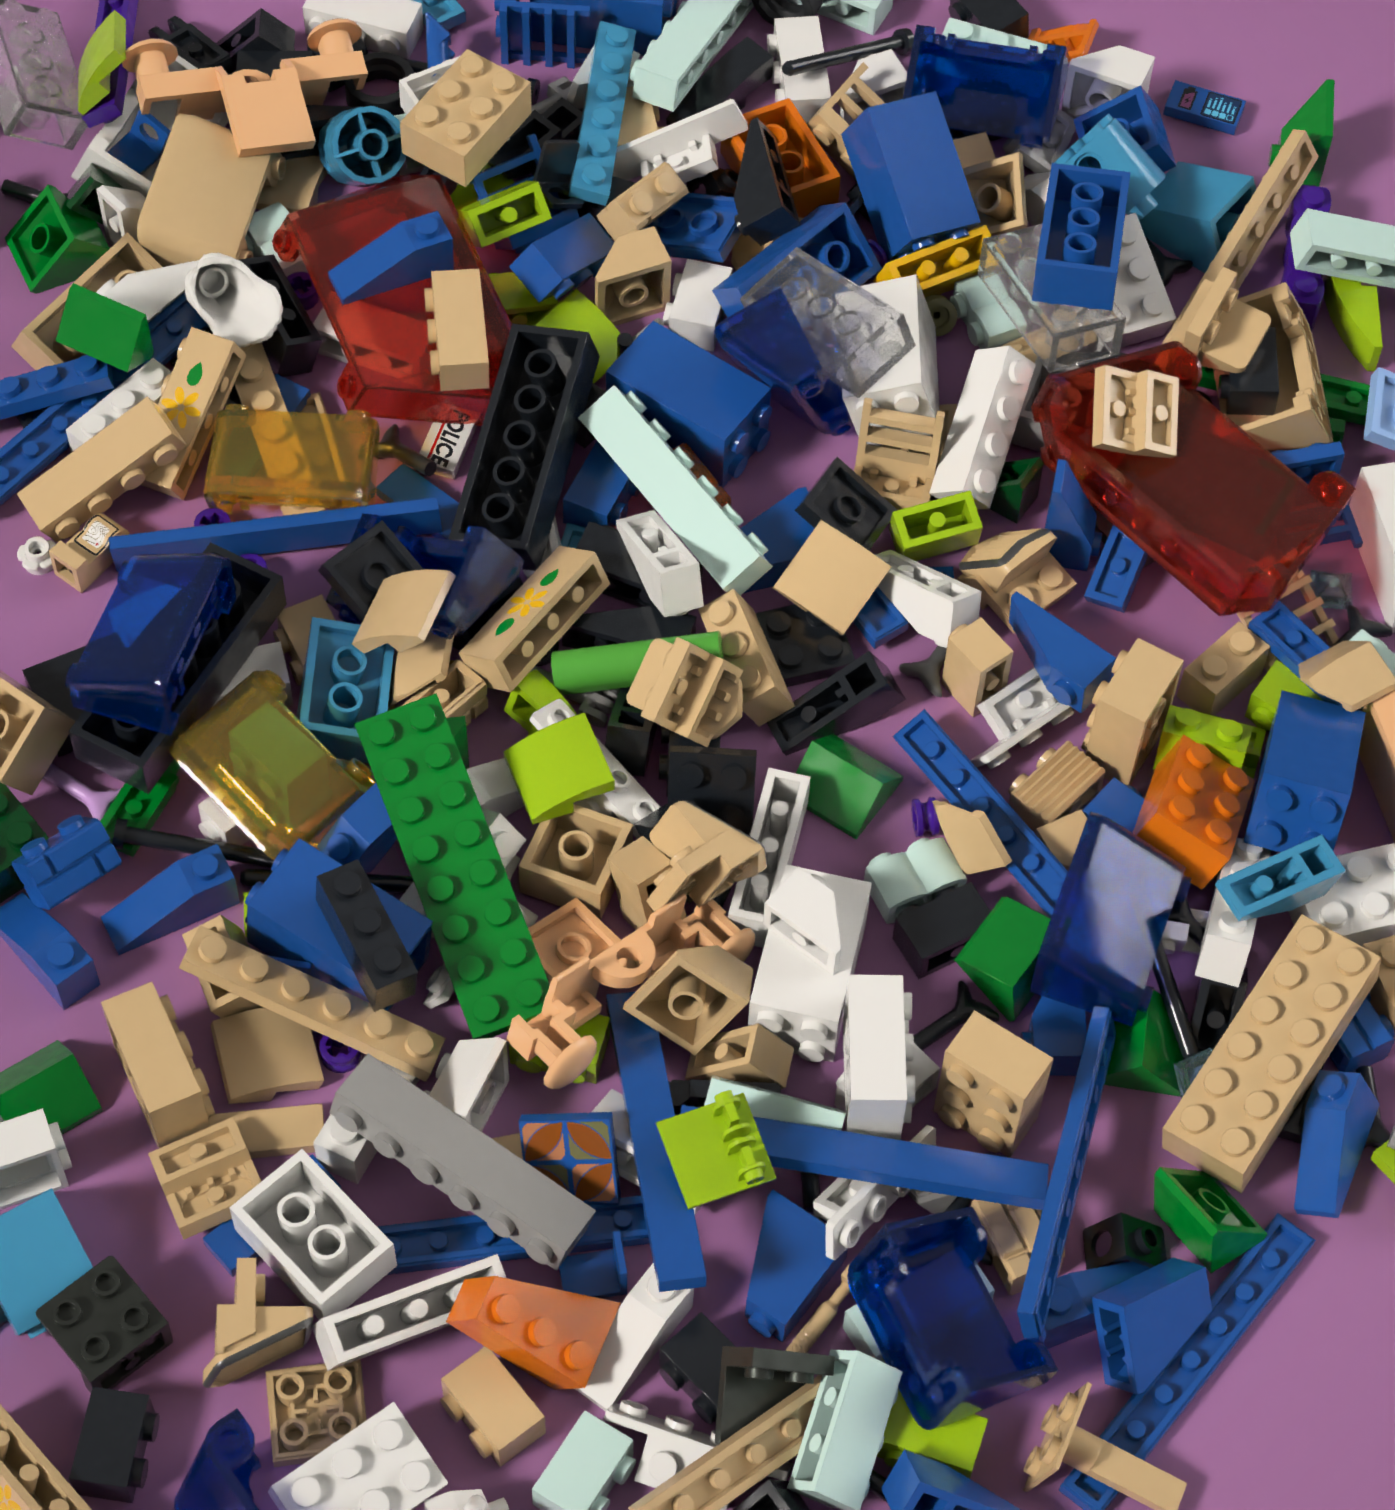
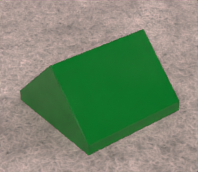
(105, 329)
(846, 784)
(1005, 955)
(1146, 1052)
(51, 1082)
(1204, 1216)

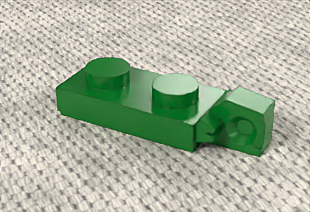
(139, 807)

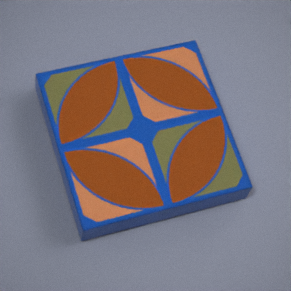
(574, 1152)

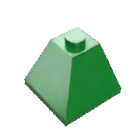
(1317, 119)
(54, 242)

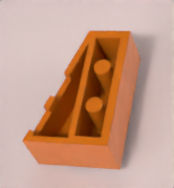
(535, 1327)

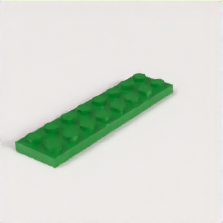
(455, 866)

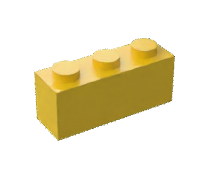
(939, 264)

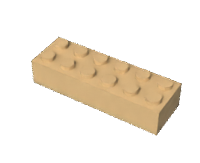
(1271, 1053)

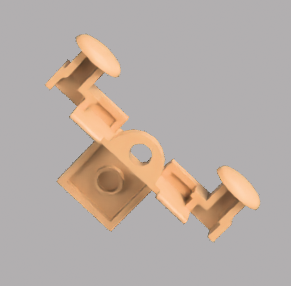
(262, 110)
(584, 952)

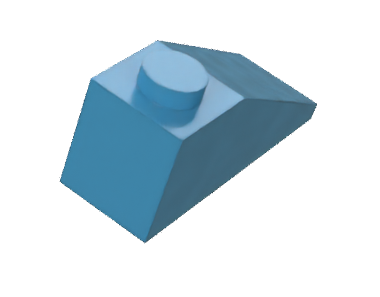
(1282, 880)

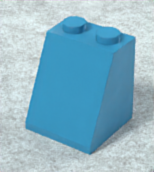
(1196, 211)
(36, 1259)

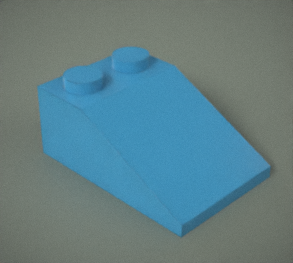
(342, 686)

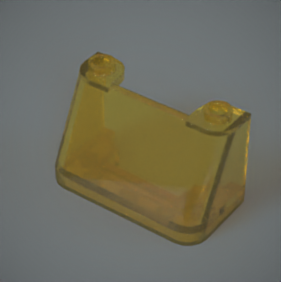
(292, 459)
(268, 767)

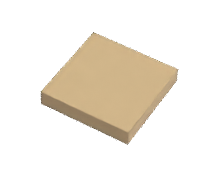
(312, 1409)

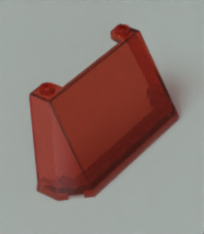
(388, 331)
(1213, 516)

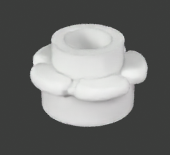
(36, 563)

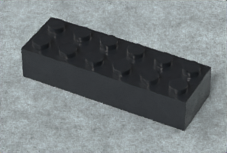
(528, 438)
(143, 755)

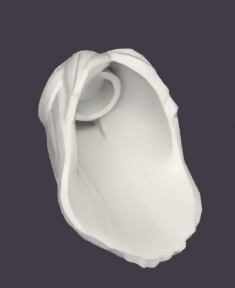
(233, 299)

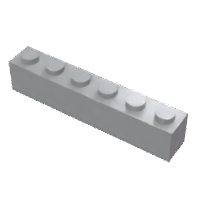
(461, 1162)

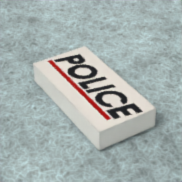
(447, 446)

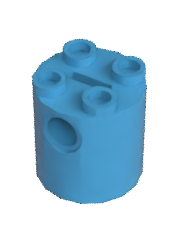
(361, 146)
(1113, 148)

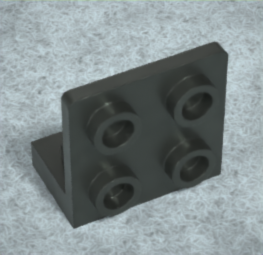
(105, 1325)
(758, 1380)

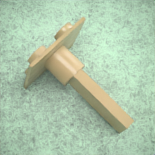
(1097, 1458)

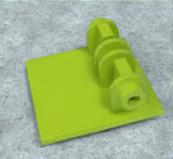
(716, 1150)

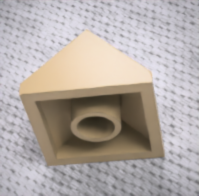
(999, 193)

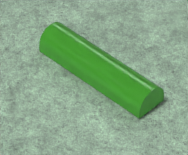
(614, 664)

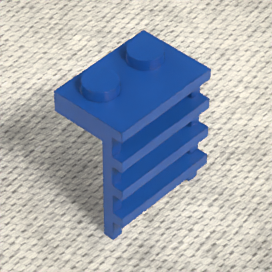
(514, 31)
(523, 239)
(1315, 459)

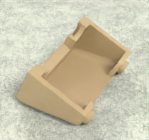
(203, 194)
(1301, 406)

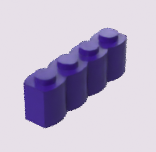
(1305, 286)

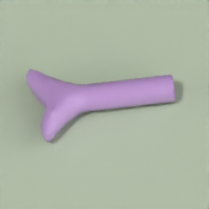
(96, 801)

